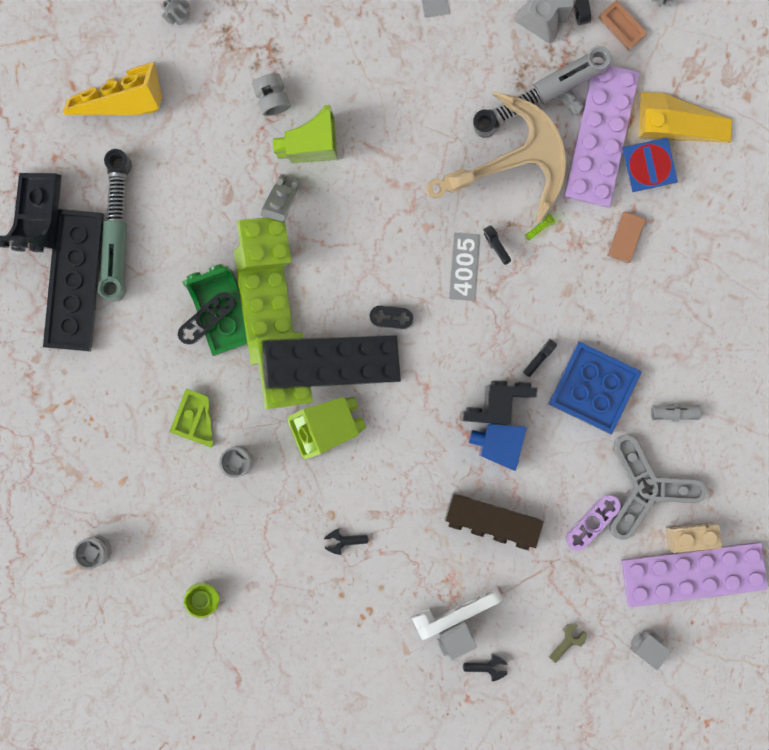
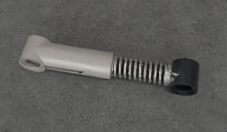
(548, 88)

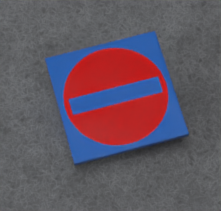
(650, 164)

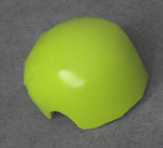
(201, 599)

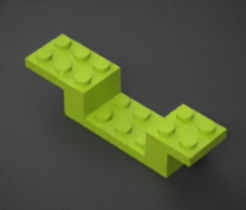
(265, 299)

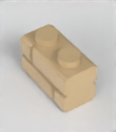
(693, 537)

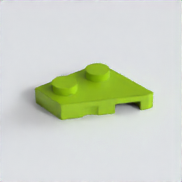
(193, 418)

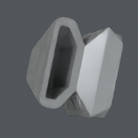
(543, 17)

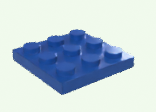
(594, 387)

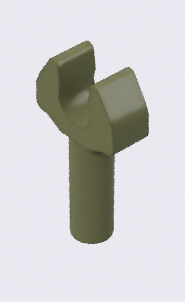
(568, 641)

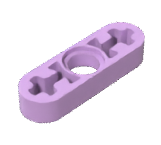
(602, 522)

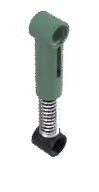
(114, 228)

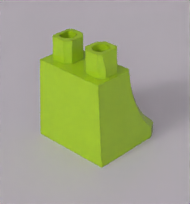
(310, 142)
(325, 426)

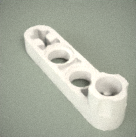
(429, 626)

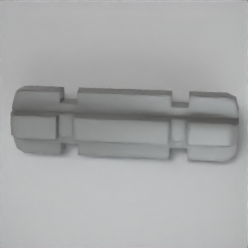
(569, 99)

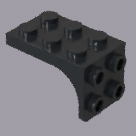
(34, 213)

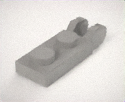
(280, 199)

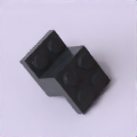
(498, 402)

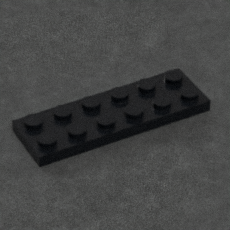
(73, 281)
(330, 361)

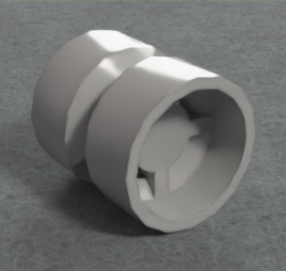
(272, 99)
(236, 461)
(92, 552)

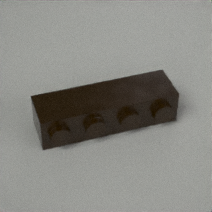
(493, 520)

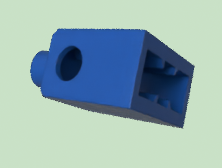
(500, 444)

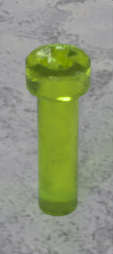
(541, 226)

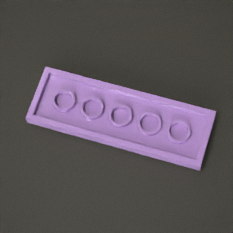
(601, 136)
(694, 574)

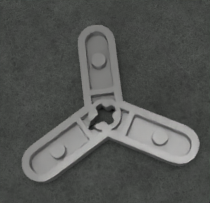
(639, 502)

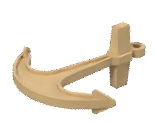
(542, 148)

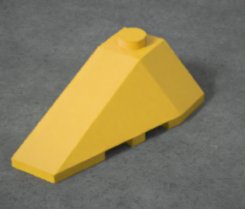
(130, 95)
(679, 120)

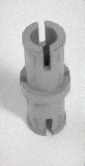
(675, 412)

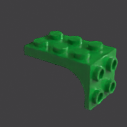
(202, 288)

